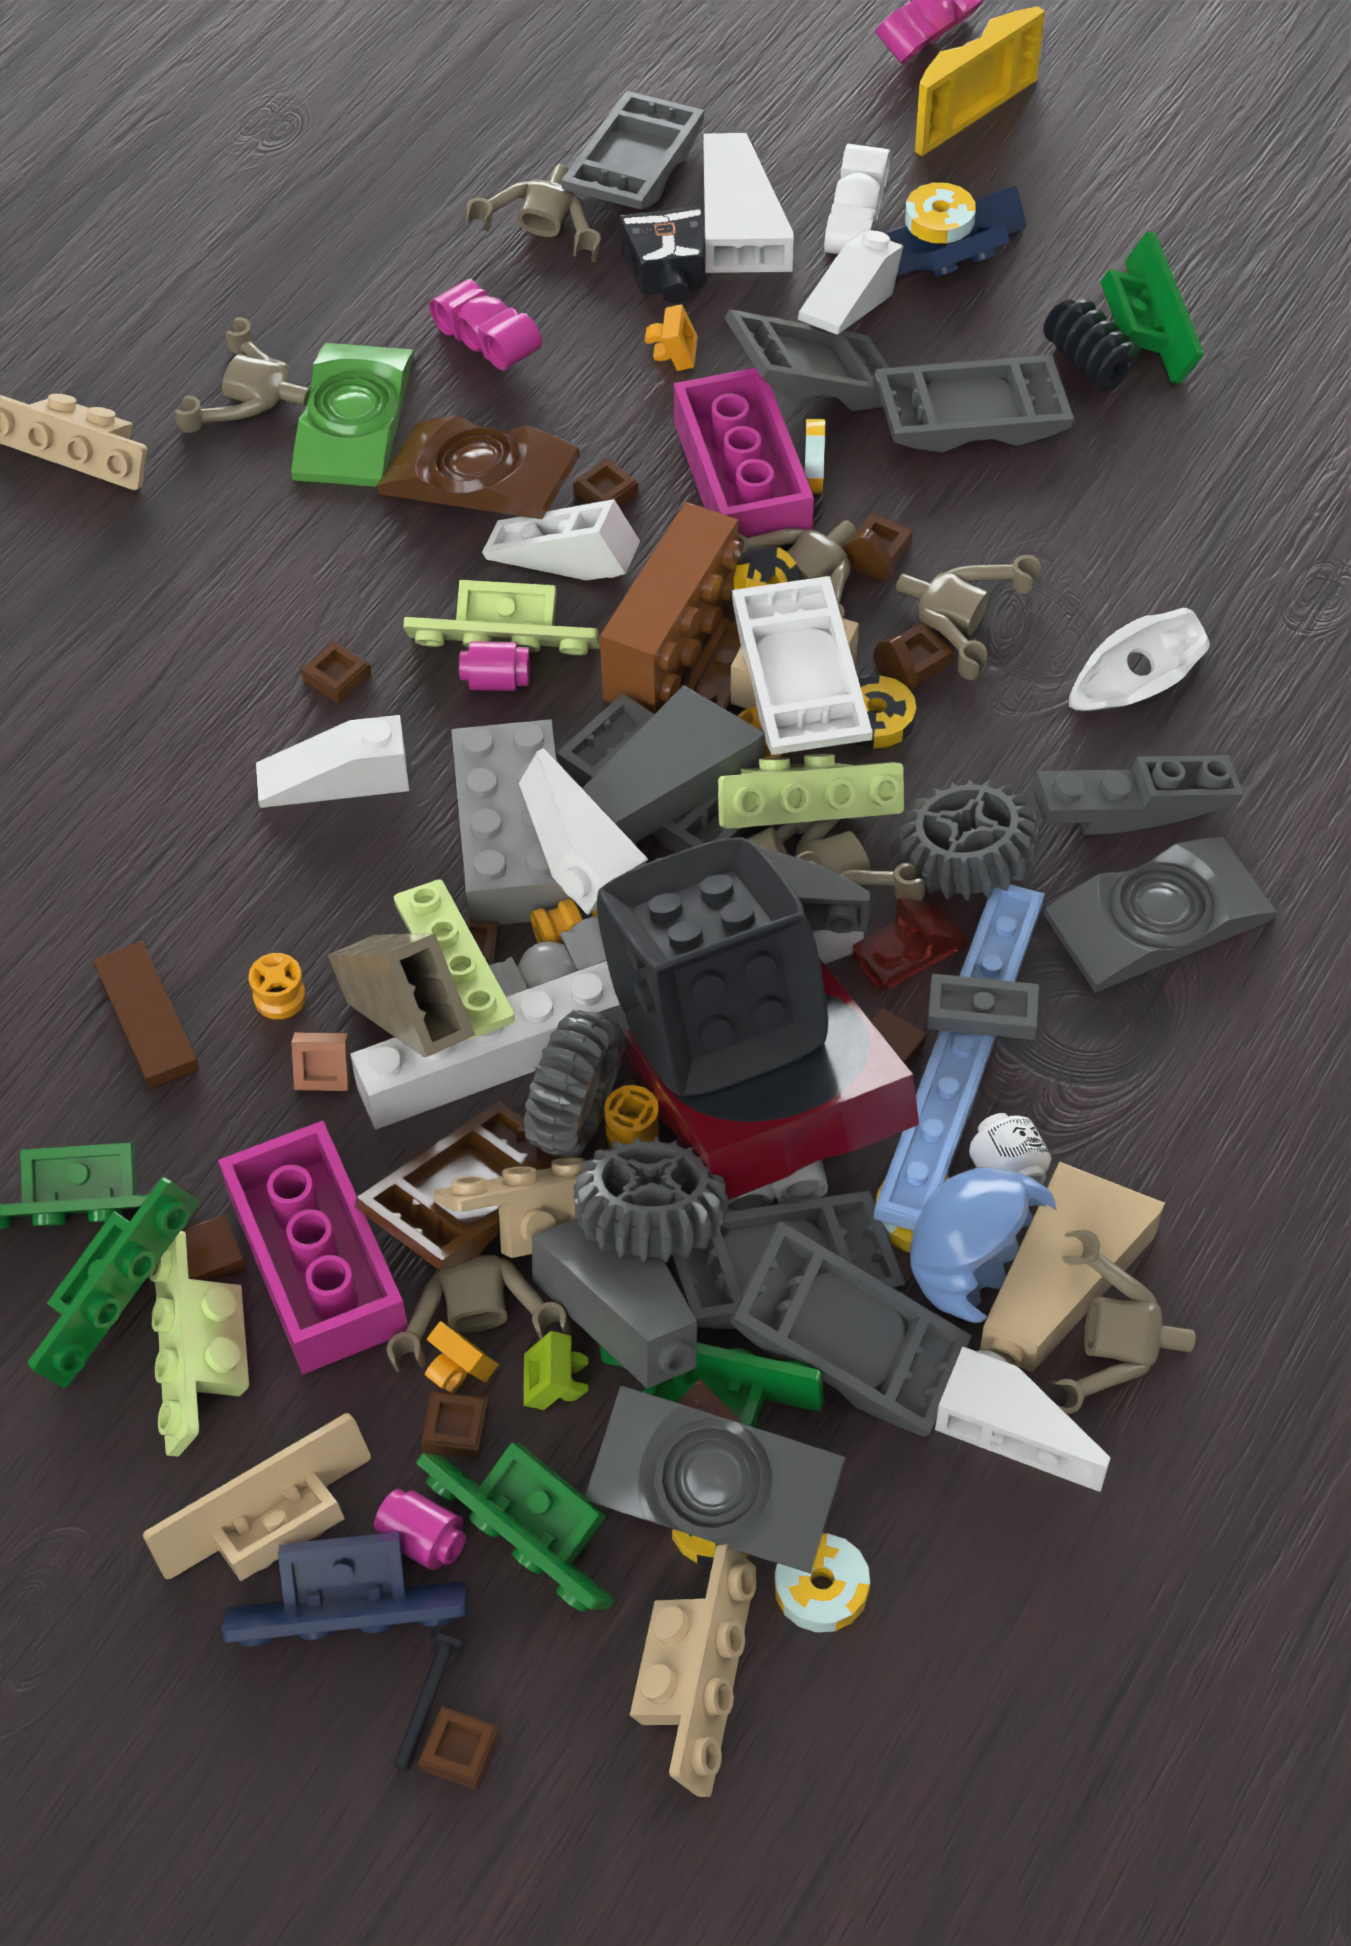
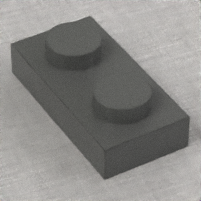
(983, 1006)

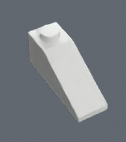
(854, 283)
(570, 542)
(340, 763)
(575, 834)
(1010, 1415)

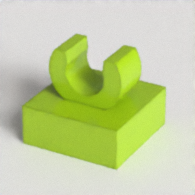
(549, 1371)

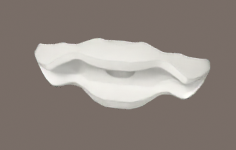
(1168, 640)

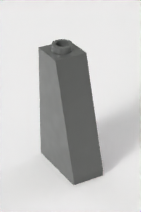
(674, 764)
(620, 1303)

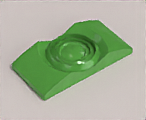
(351, 414)

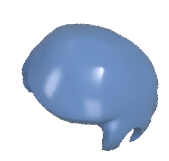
(970, 1235)

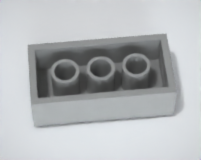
(499, 842)

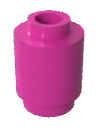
(495, 666)
(425, 1528)

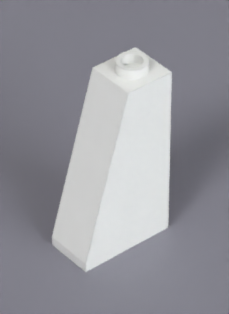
(741, 210)

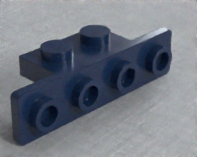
(995, 219)
(340, 1588)

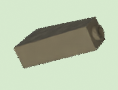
(404, 989)

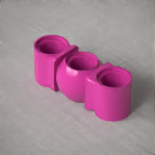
(921, 24)
(485, 324)

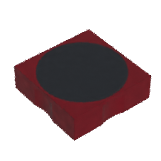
(798, 1114)

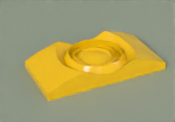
(978, 77)

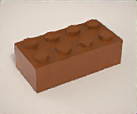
(670, 608)

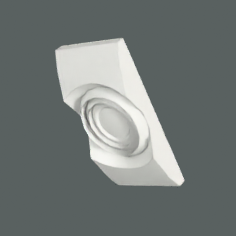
(800, 666)

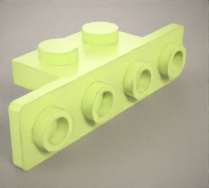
(504, 614)
(808, 791)
(432, 910)
(198, 1344)

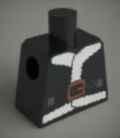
(665, 251)

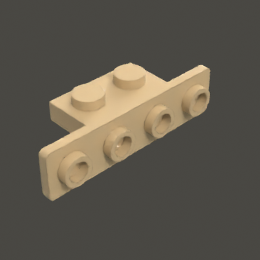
(75, 437)
(526, 1200)
(264, 1507)
(693, 1668)

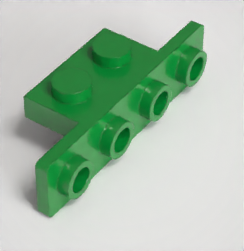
(1152, 309)
(73, 1182)
(108, 1279)
(743, 1381)
(533, 1512)

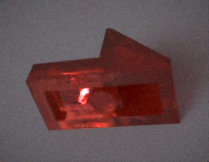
(909, 944)

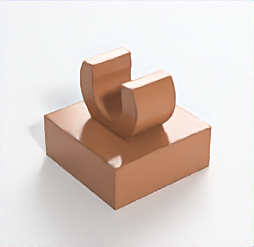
(321, 1061)

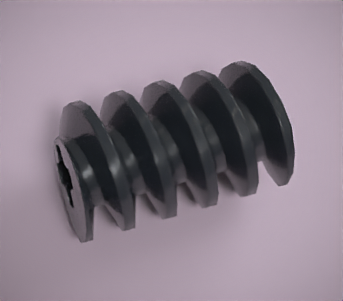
(1091, 342)

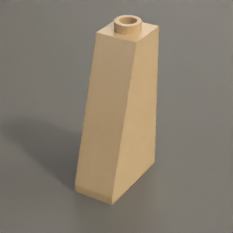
(1044, 1294)

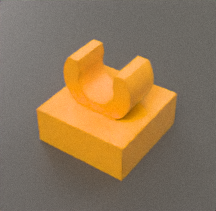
(676, 338)
(457, 1359)

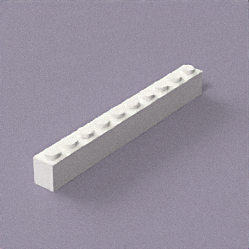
(402, 1083)

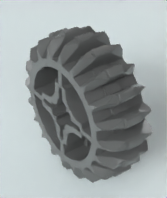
(970, 838)
(573, 1083)
(649, 1200)

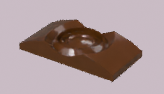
(480, 467)
(405, 1198)

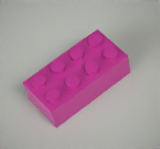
(742, 452)
(313, 1247)

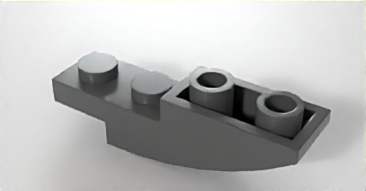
(1146, 796)
(826, 897)

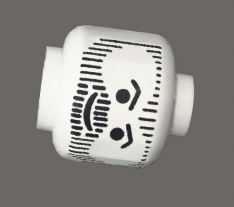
(1010, 1145)

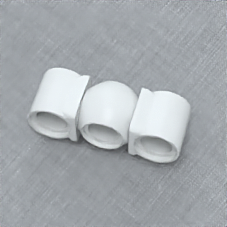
(857, 195)

